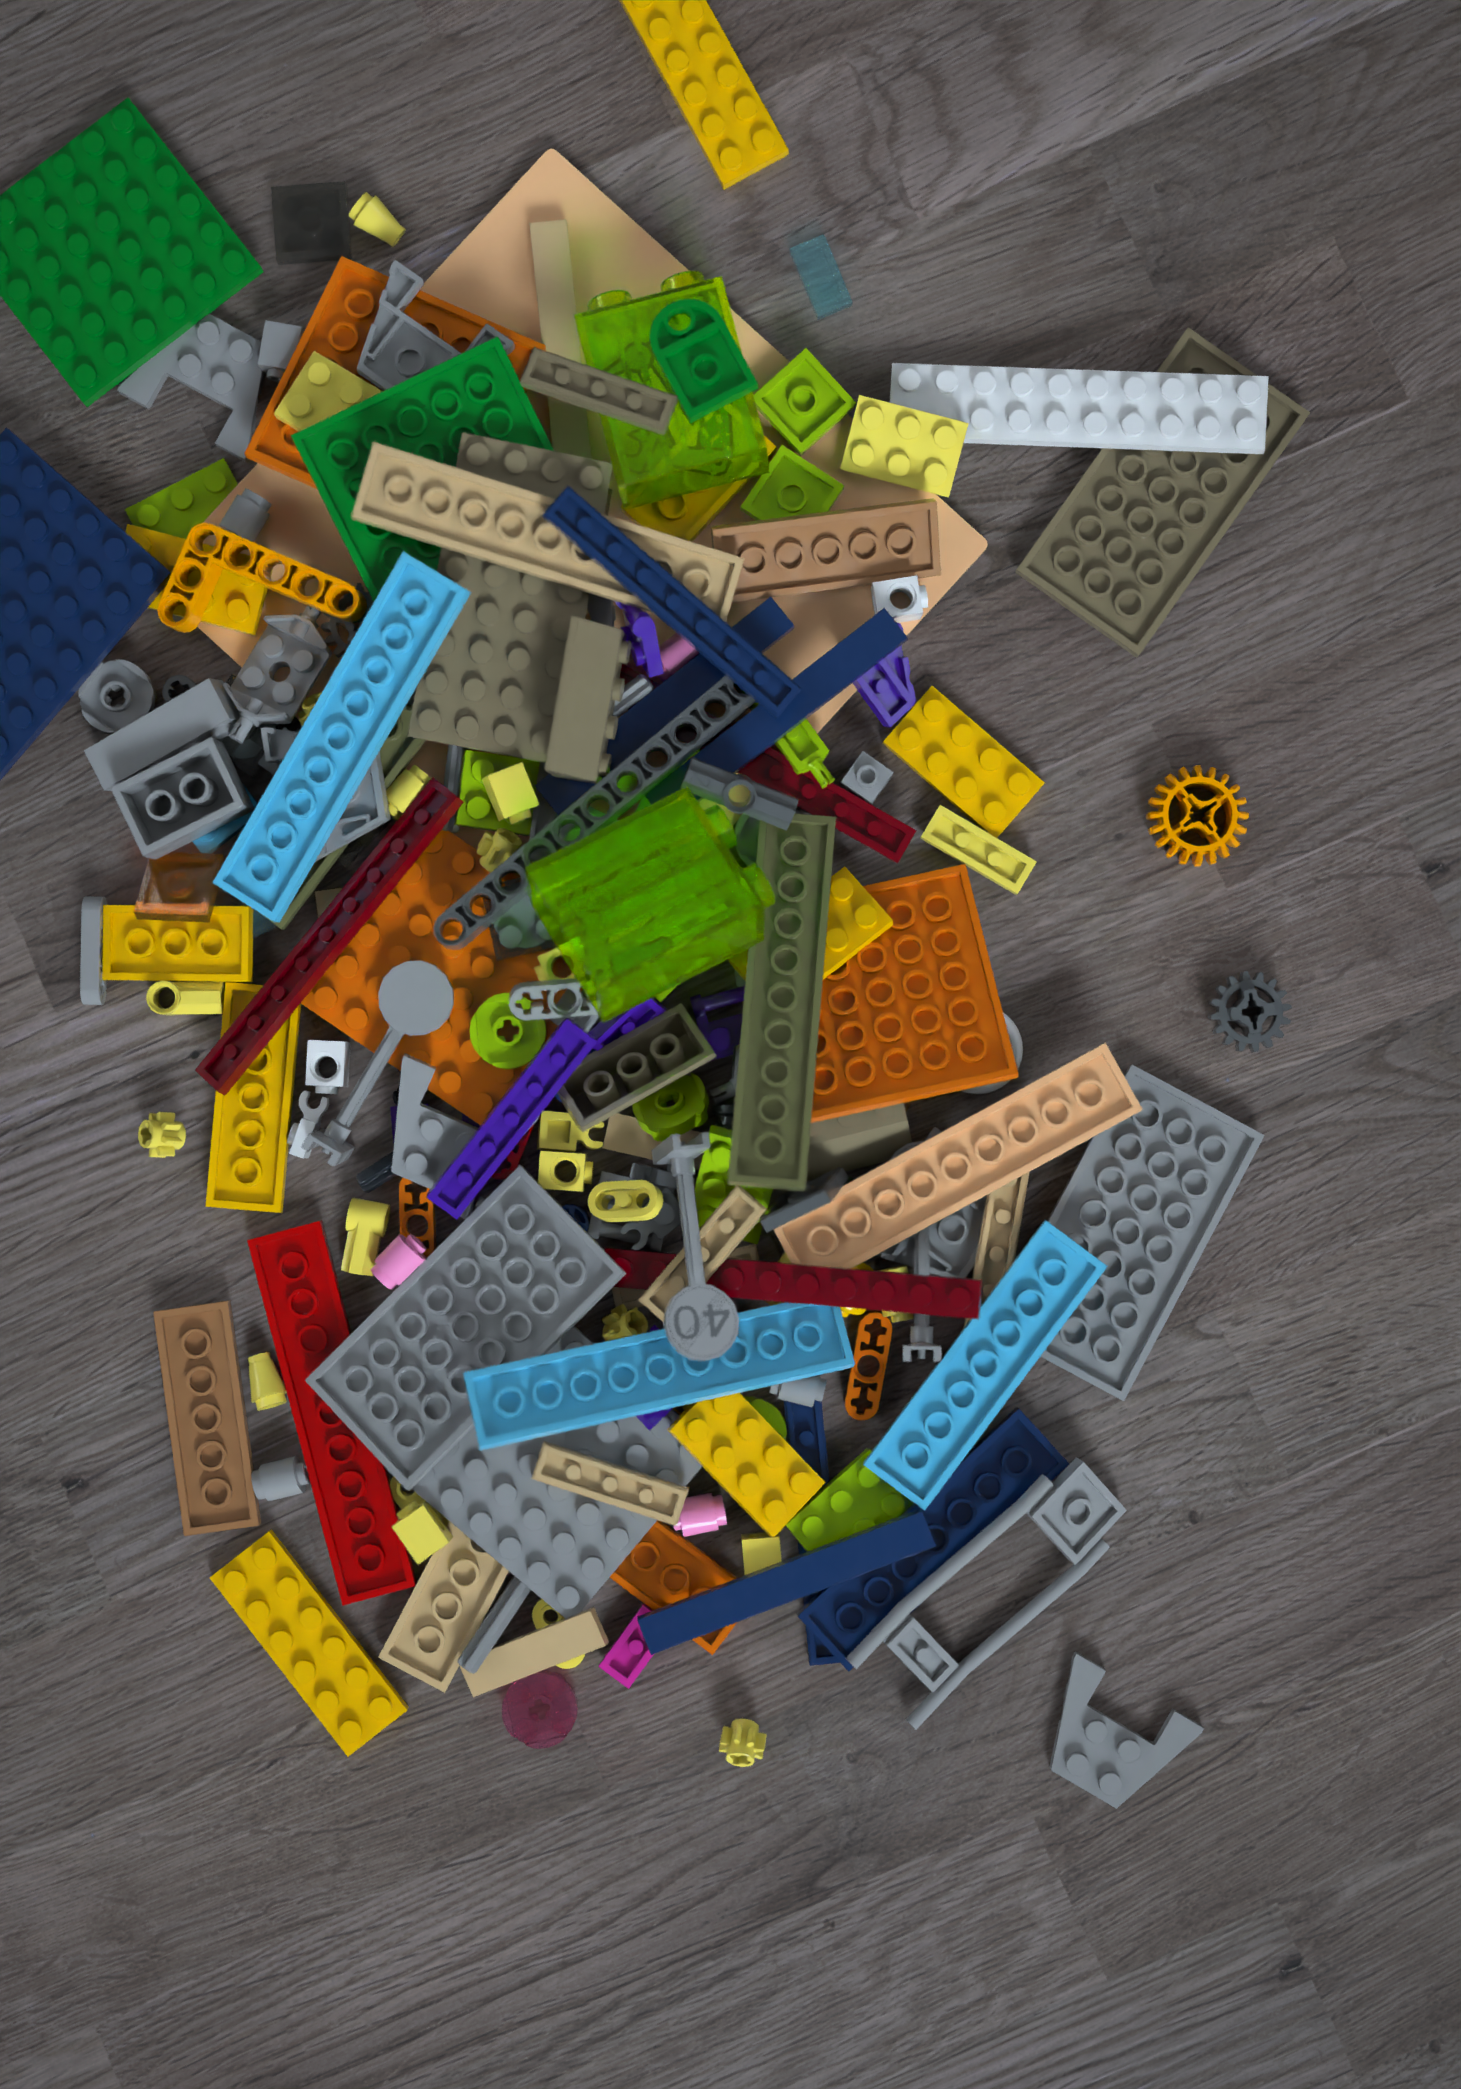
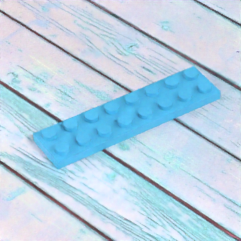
(984, 1365)

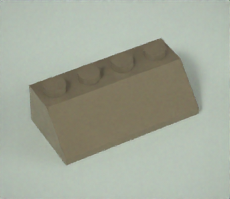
(587, 701)
(634, 1067)
(857, 1140)

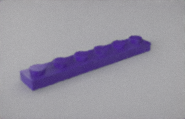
(511, 1117)

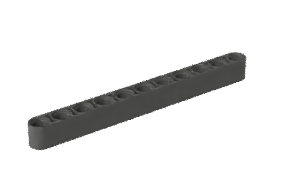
(578, 814)

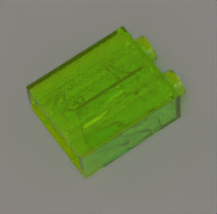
(690, 455)
(649, 902)

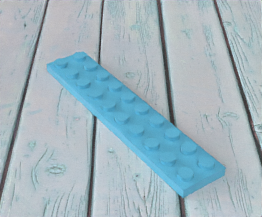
(341, 737)
(649, 1375)

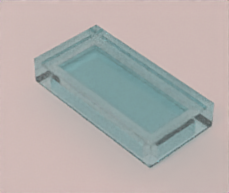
(821, 277)

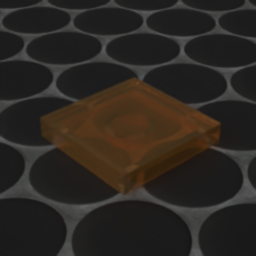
(179, 887)

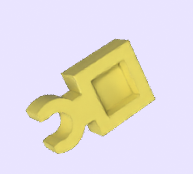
(561, 1134)

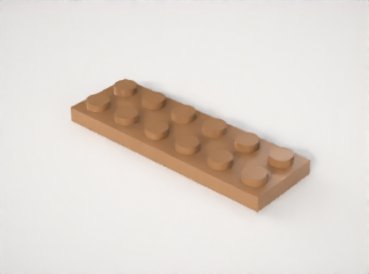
(832, 548)
(207, 1417)

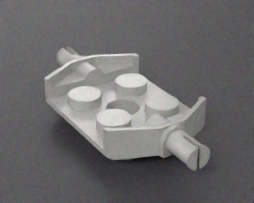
(286, 642)

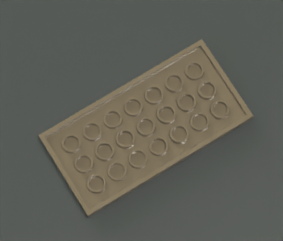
(1151, 517)
(505, 653)

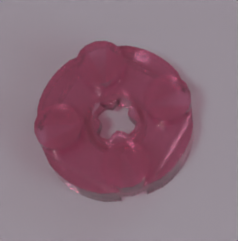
(558, 1720)

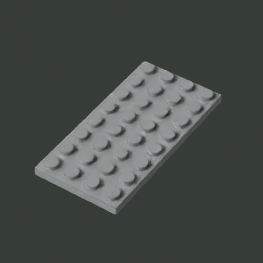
(1146, 1210)
(482, 1299)

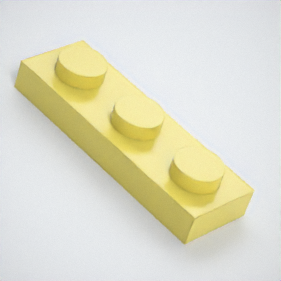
(978, 850)

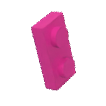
(628, 1653)

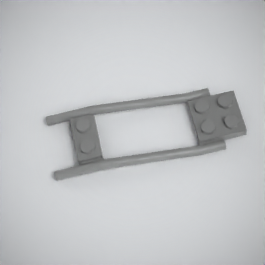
(1069, 1512)

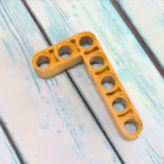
(256, 570)

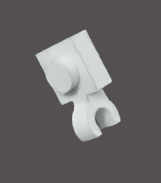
(307, 1125)

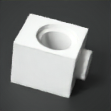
(882, 591)
(319, 1050)

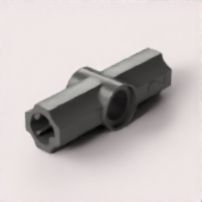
(763, 803)

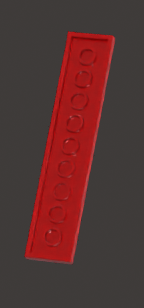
(345, 1476)

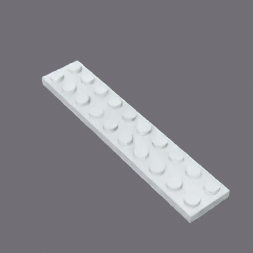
(1091, 406)

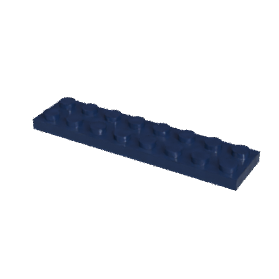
(975, 1495)

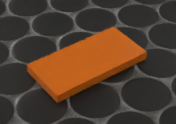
(671, 1568)

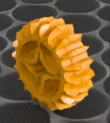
(1187, 801)

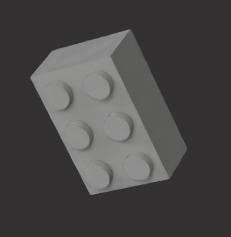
(182, 798)

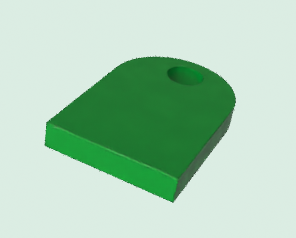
(700, 360)

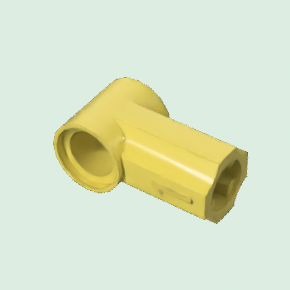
(190, 998)
(365, 1227)

